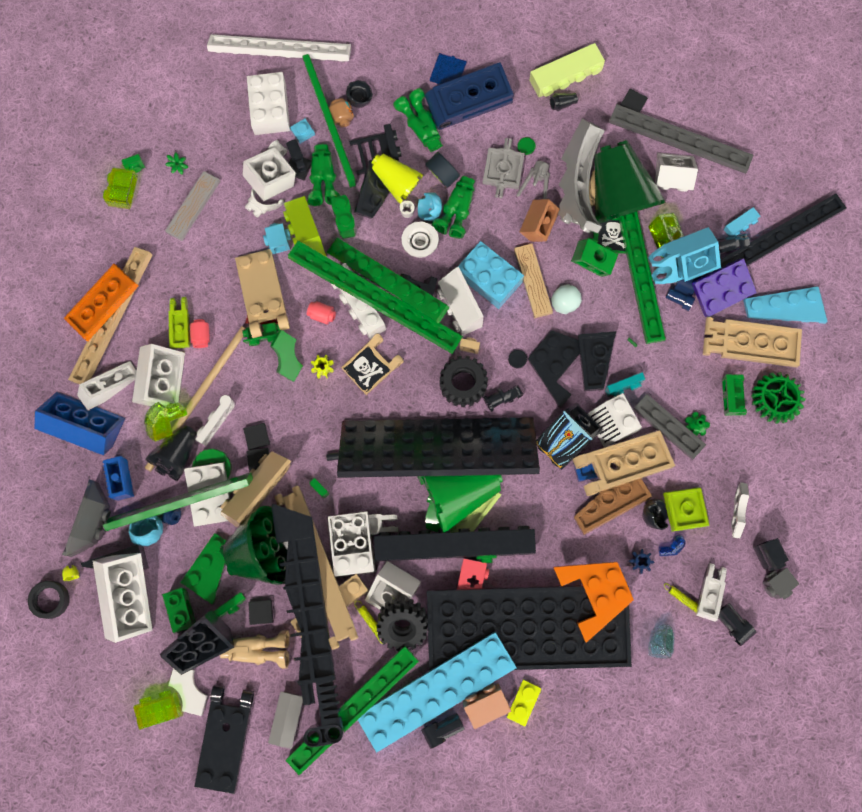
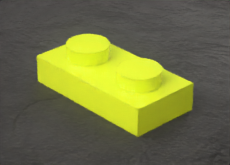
(524, 703)

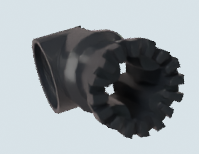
(499, 397)

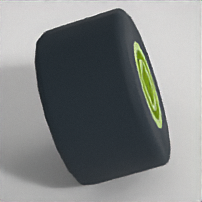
(442, 170)

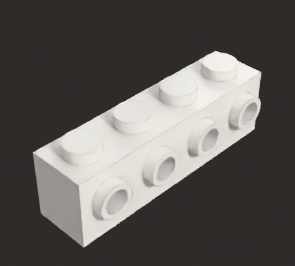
(367, 316)

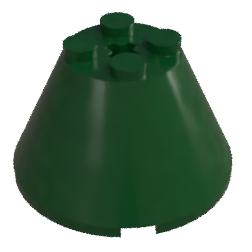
(253, 549)

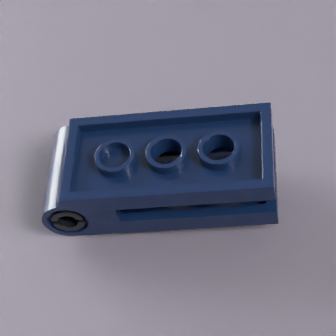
(452, 101)

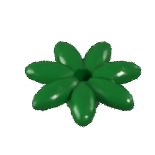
(176, 163)

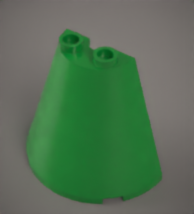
(459, 495)

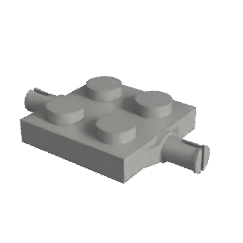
(503, 168)

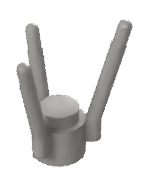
(539, 173)

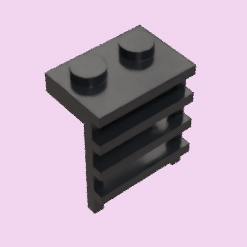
(386, 143)

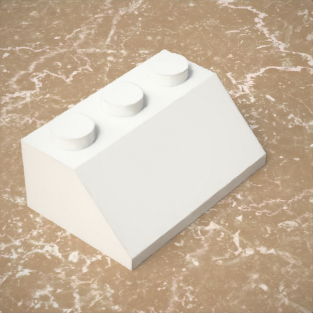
(462, 304)
(158, 375)

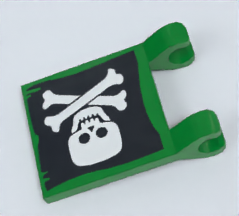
(610, 236)

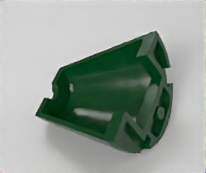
(622, 183)

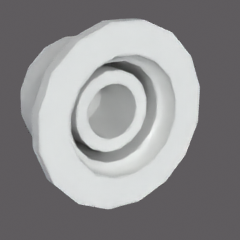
(420, 239)

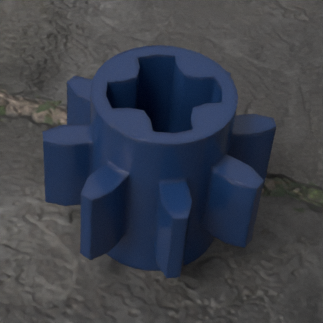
(635, 560)

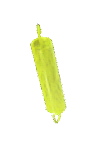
(683, 598)
(368, 619)

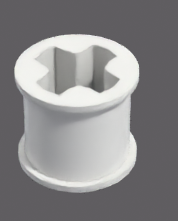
(279, 147)
(408, 204)

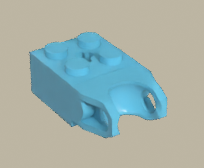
(687, 257)

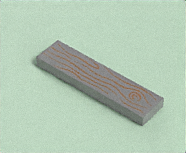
(192, 206)

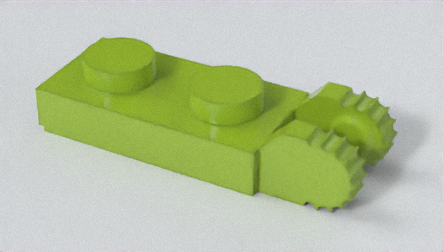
(179, 325)

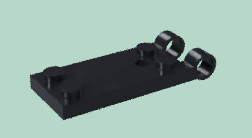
(223, 749)

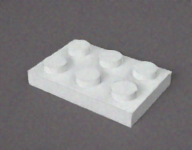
(208, 510)

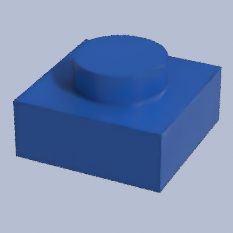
(585, 473)

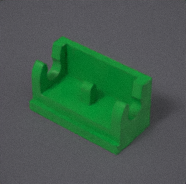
(733, 395)

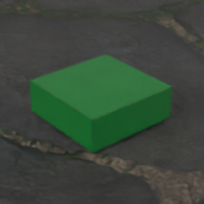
(319, 488)

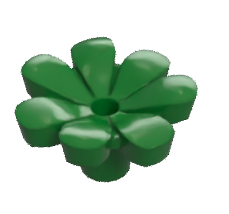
(697, 424)

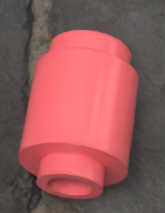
(321, 312)
(199, 333)

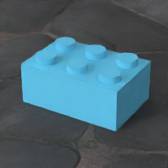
(490, 275)

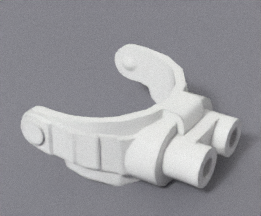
(259, 208)

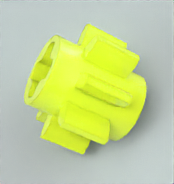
(327, 364)

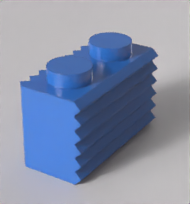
(118, 478)

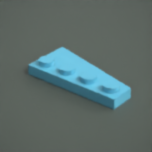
(795, 305)

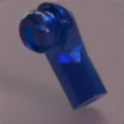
(675, 548)

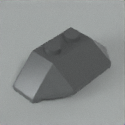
(89, 521)

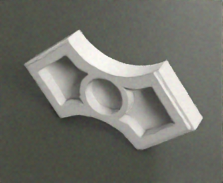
(740, 503)
(192, 698)

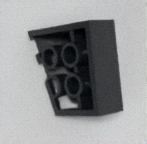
(199, 644)

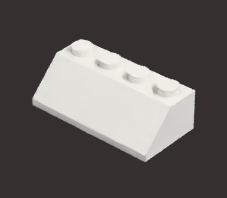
(122, 596)

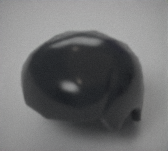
(356, 91)
(652, 510)

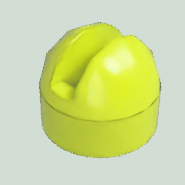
(68, 573)

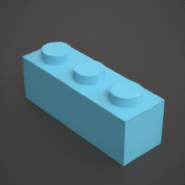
(742, 223)

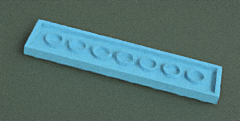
(436, 691)

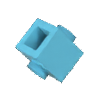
(277, 238)

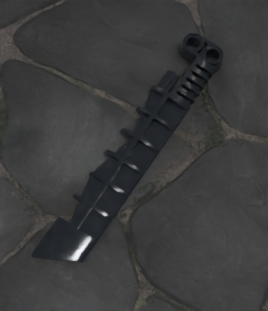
(307, 602)

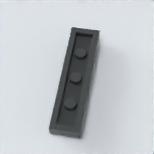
(669, 426)

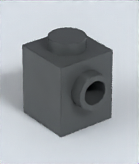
(780, 583)

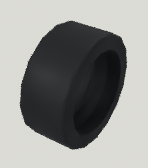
(33, 598)

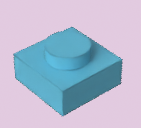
(302, 131)

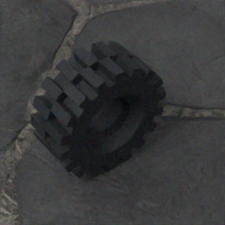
(402, 636)

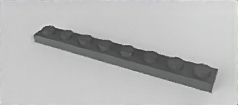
(681, 139)

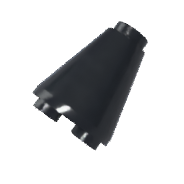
(173, 453)

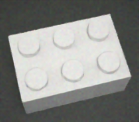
(268, 103)

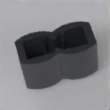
(771, 554)

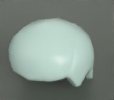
(566, 299)

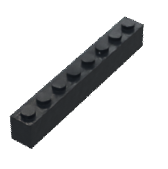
(454, 545)

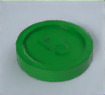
(526, 145)

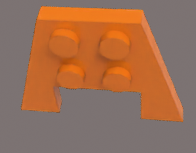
(605, 591)

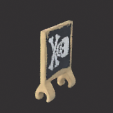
(368, 367)

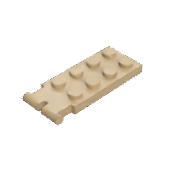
(753, 342)

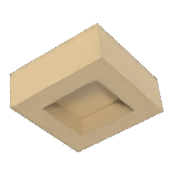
(470, 345)

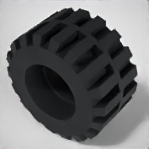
(463, 365)

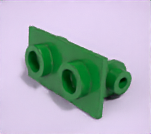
(270, 331)

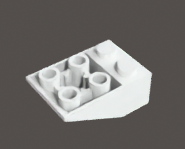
(351, 544)

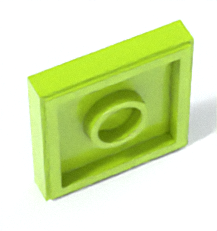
(686, 509)

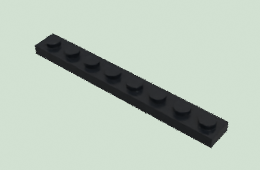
(787, 231)

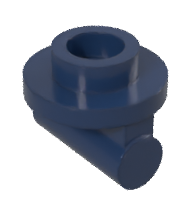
(171, 517)

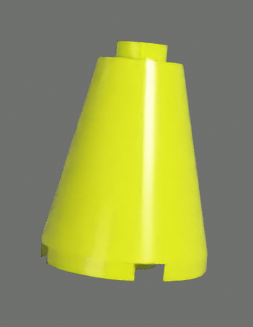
(396, 176)

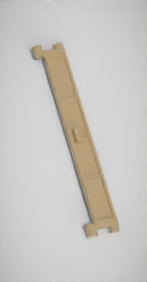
(334, 601)

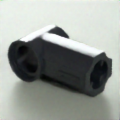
(737, 627)
(440, 731)

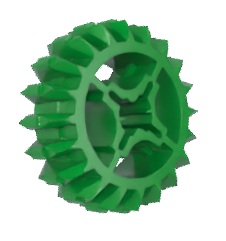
(785, 400)

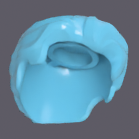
(146, 531)

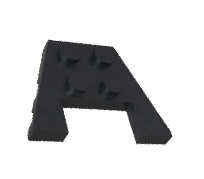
(552, 360)

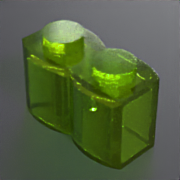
(120, 188)

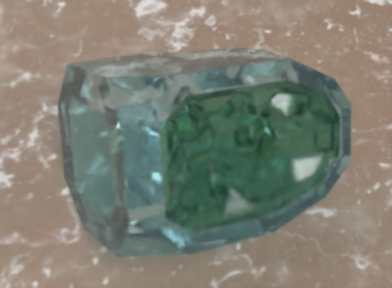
(662, 642)

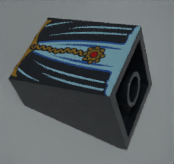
(568, 435)

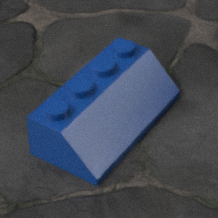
(72, 422)

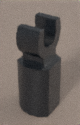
(296, 155)
(731, 243)

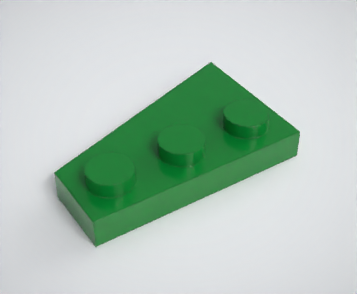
(207, 570)

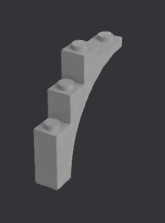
(575, 182)

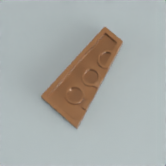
(611, 504)

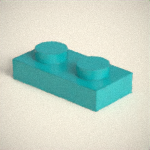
(633, 382)

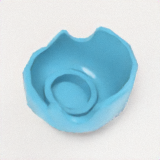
(430, 201)

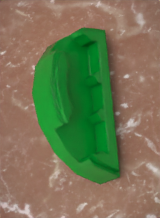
(231, 605)

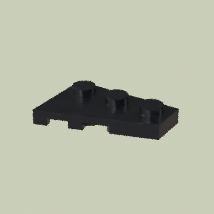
(371, 194)
(595, 356)

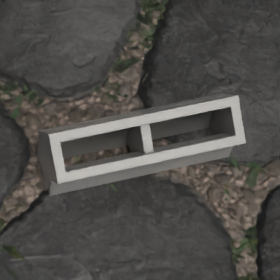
(286, 720)

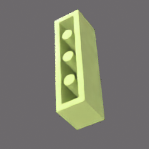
(567, 70)

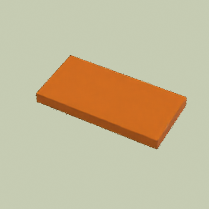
(101, 302)

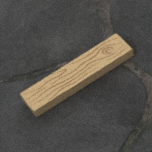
(533, 280)

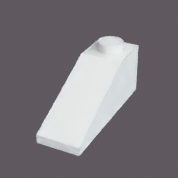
(106, 385)

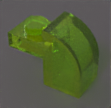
(158, 419)

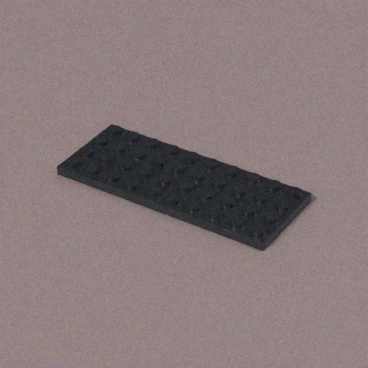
(438, 447)
(531, 622)

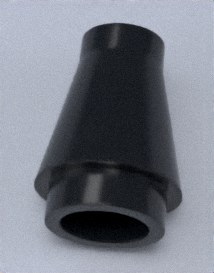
(562, 100)

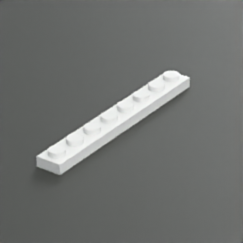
(279, 47)

